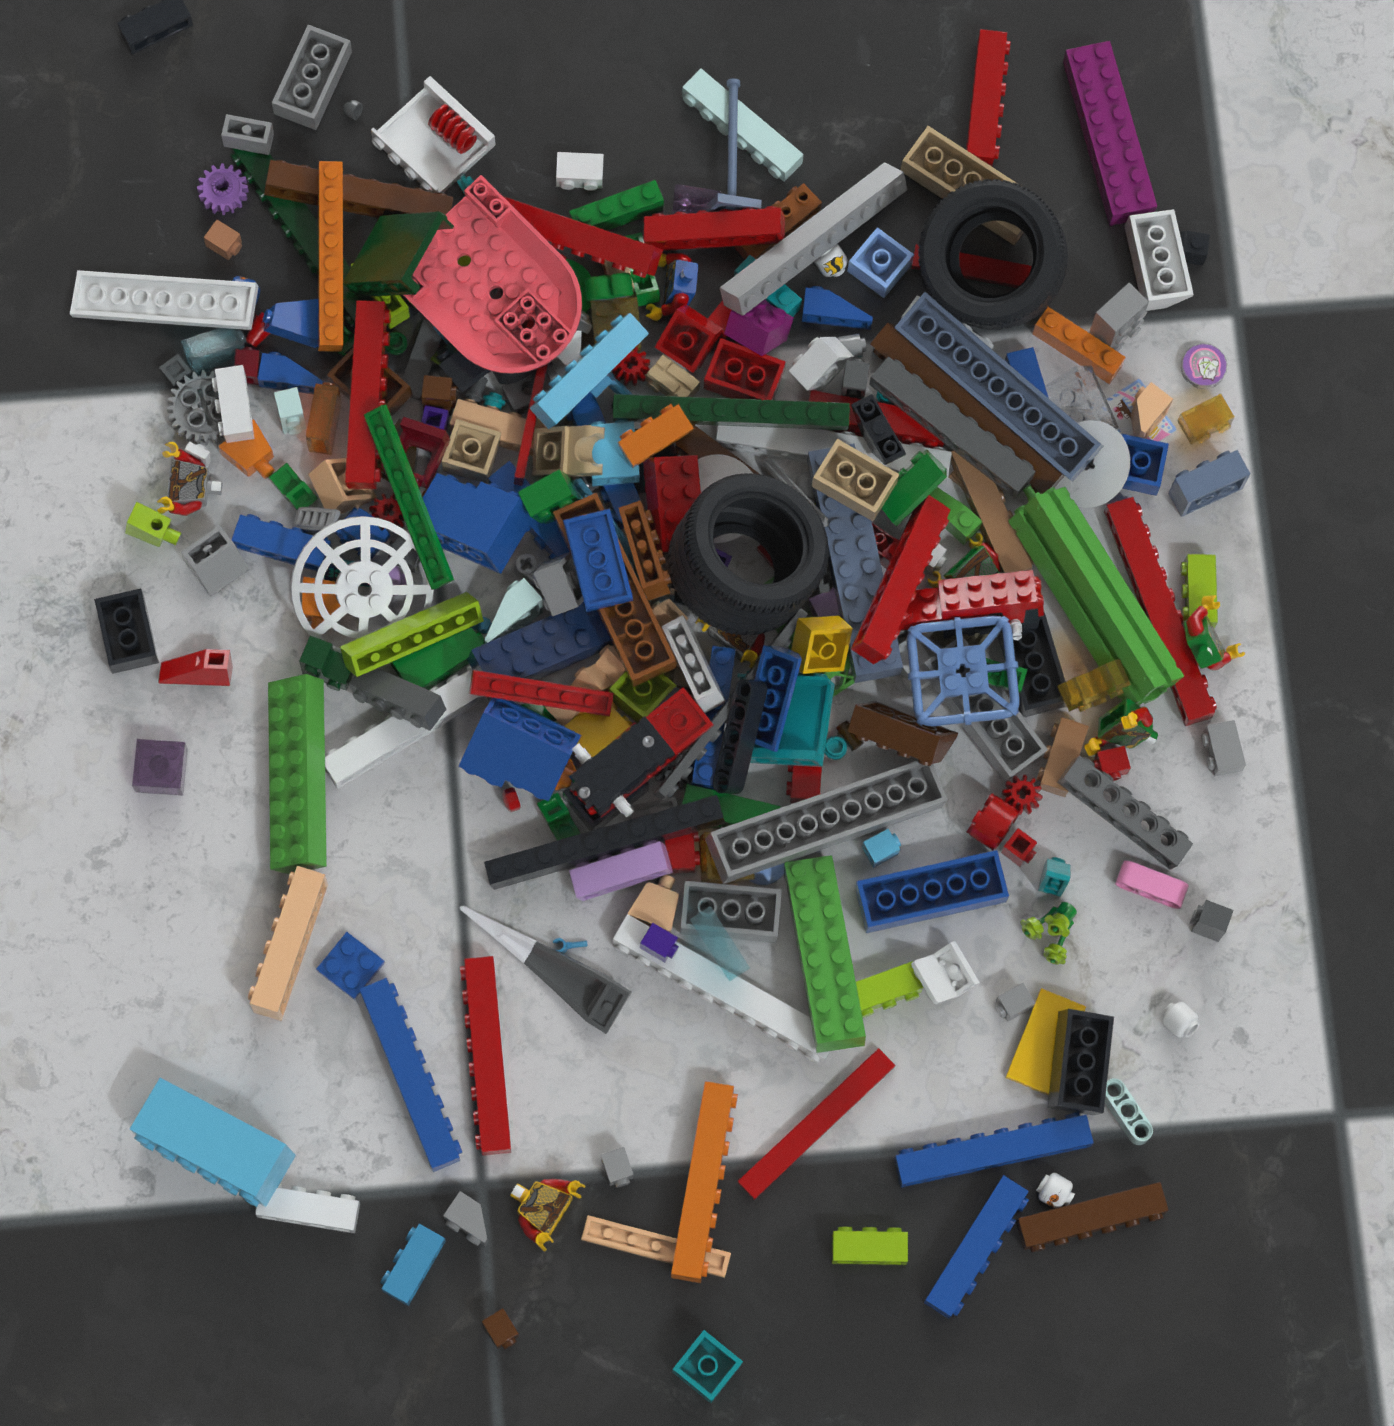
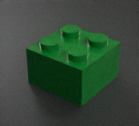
(549, 495)

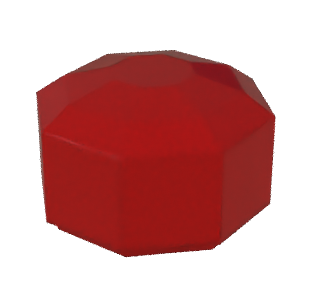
(511, 799)

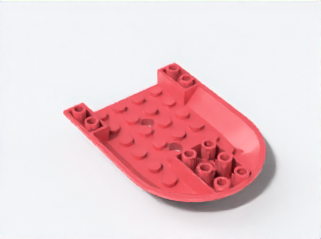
(506, 256)

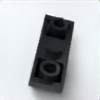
(877, 430)

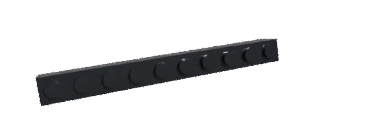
(604, 841)

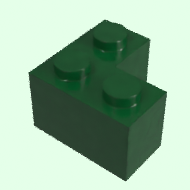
(325, 663)

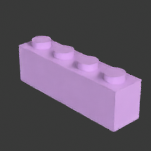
(620, 871)

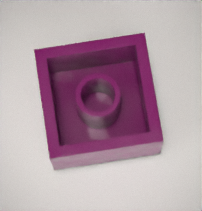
(760, 328)

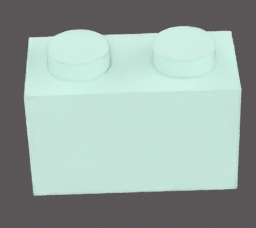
(290, 411)

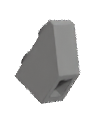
(467, 1216)

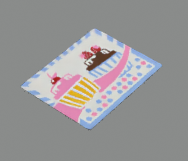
(1121, 408)

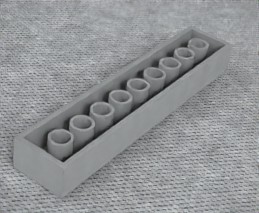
(825, 820)

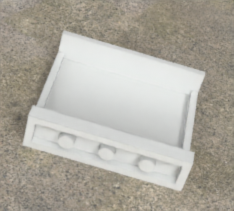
(420, 149)

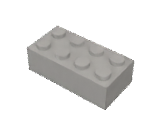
(312, 77)
(742, 910)

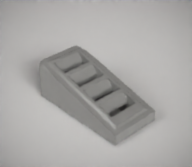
(314, 519)

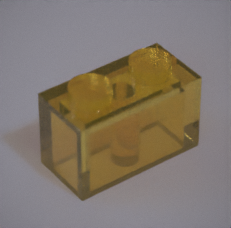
(1206, 419)

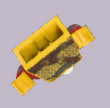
(544, 1207)

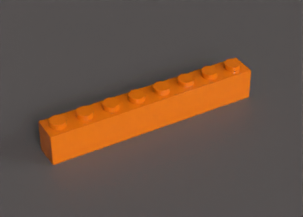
(330, 256)
(702, 1182)

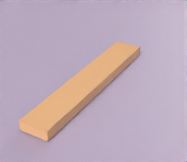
(645, 1243)

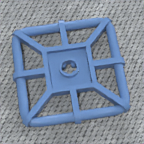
(975, 681)

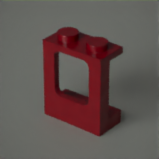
(425, 438)

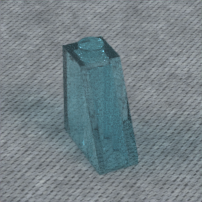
(212, 348)

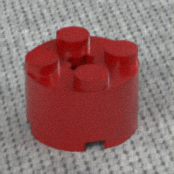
(993, 822)

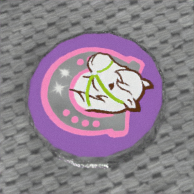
(1204, 366)

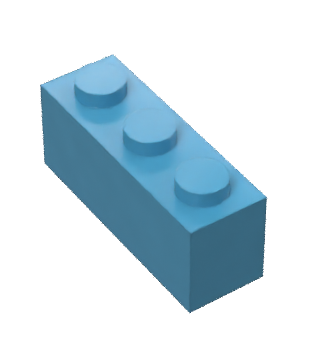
(412, 1264)

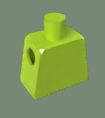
(142, 522)

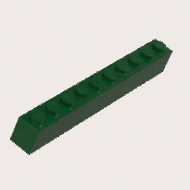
(295, 219)
(737, 411)

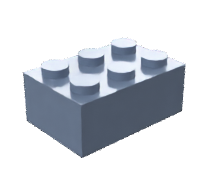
(1209, 482)

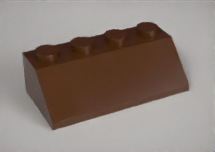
(900, 732)

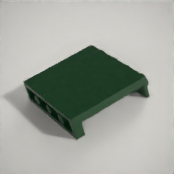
(393, 254)

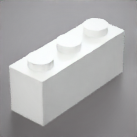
(233, 404)

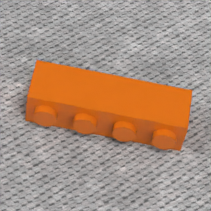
(1078, 345)

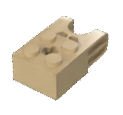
(566, 450)

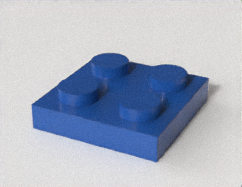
(350, 965)

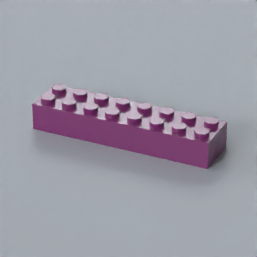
(1109, 132)

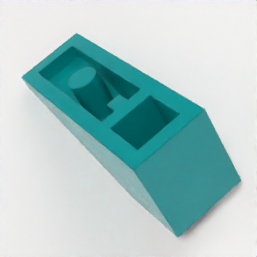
(1055, 876)

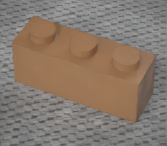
(1065, 747)

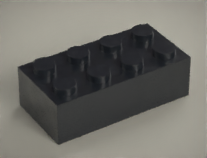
(1044, 672)
(1080, 1062)

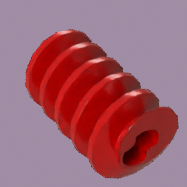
(452, 129)

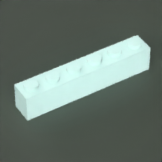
(752, 132)

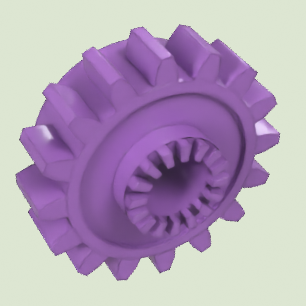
(225, 200)

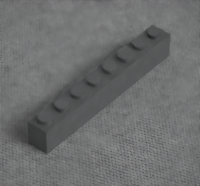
(952, 427)

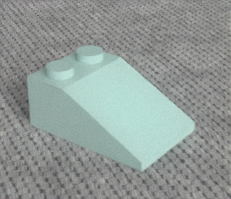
(516, 610)

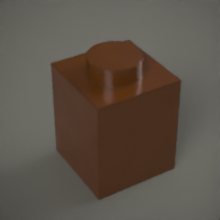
(501, 1329)

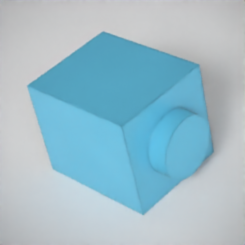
(881, 847)

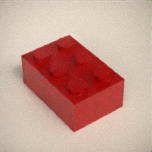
(743, 373)

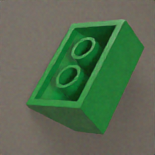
(914, 486)

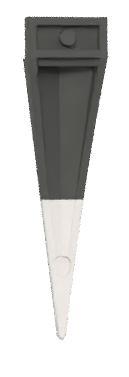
(584, 989)

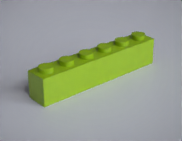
(411, 634)

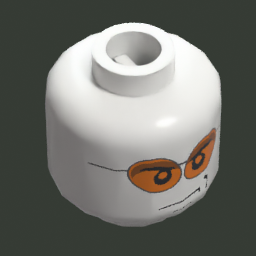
(1055, 1191)

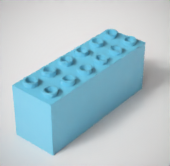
(212, 1143)

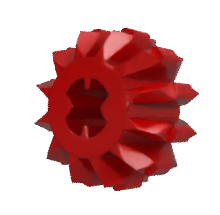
(637, 372)
(387, 504)
(1031, 793)

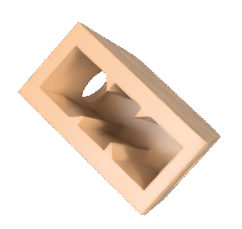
(656, 904)

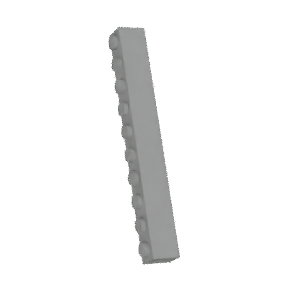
(813, 239)

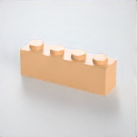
(490, 417)

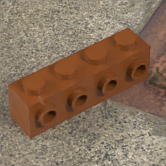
(797, 207)
(644, 550)

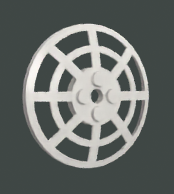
(352, 576)

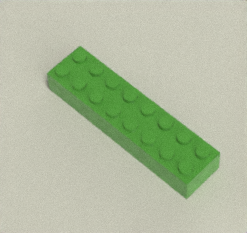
(297, 773)
(824, 954)

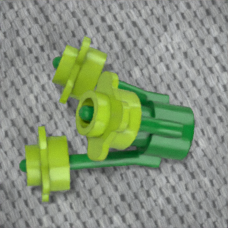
(1059, 923)

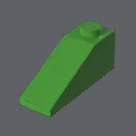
(962, 521)

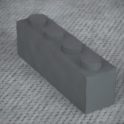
(398, 697)

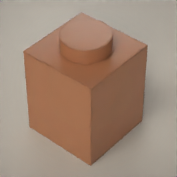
(223, 240)

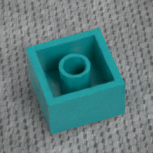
(707, 1366)

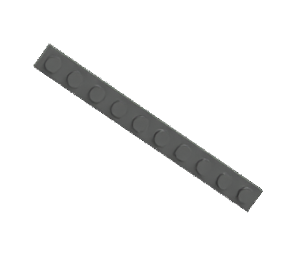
(697, 750)

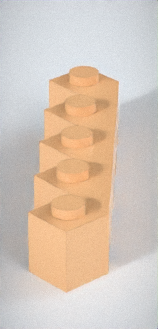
(609, 666)

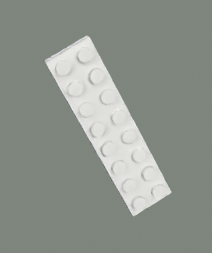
(164, 300)

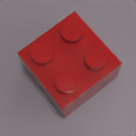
(689, 338)

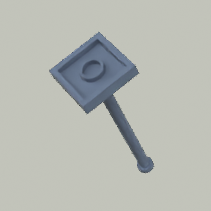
(730, 200)

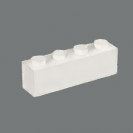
(693, 664)
(312, 1209)

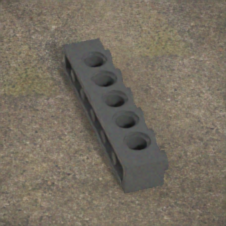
(1112, 812)

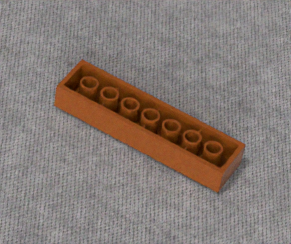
(629, 624)

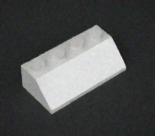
(1158, 258)

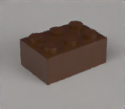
(397, 389)

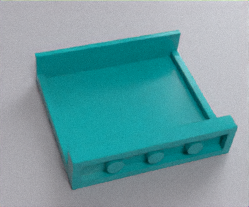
(805, 725)

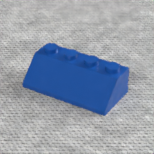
(779, 671)

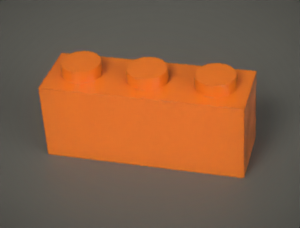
(654, 435)

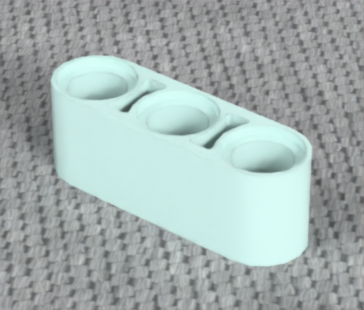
(1127, 1123)

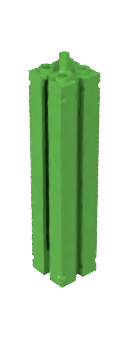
(1093, 592)

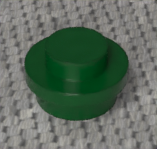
(397, 344)

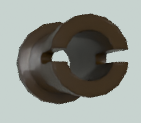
(849, 738)

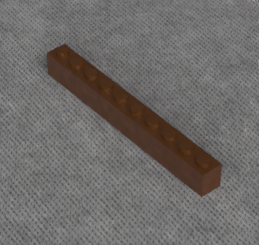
(896, 346)

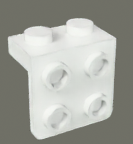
(945, 974)

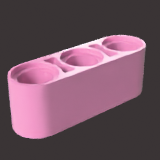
(1152, 884)

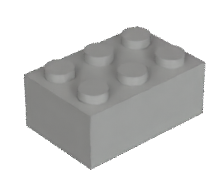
(1120, 317)

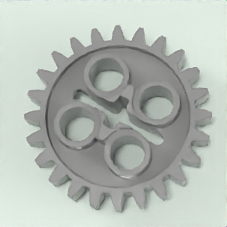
(184, 413)

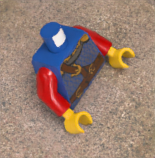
(679, 284)

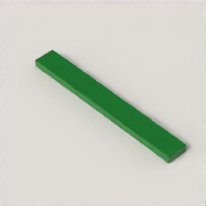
(409, 497)

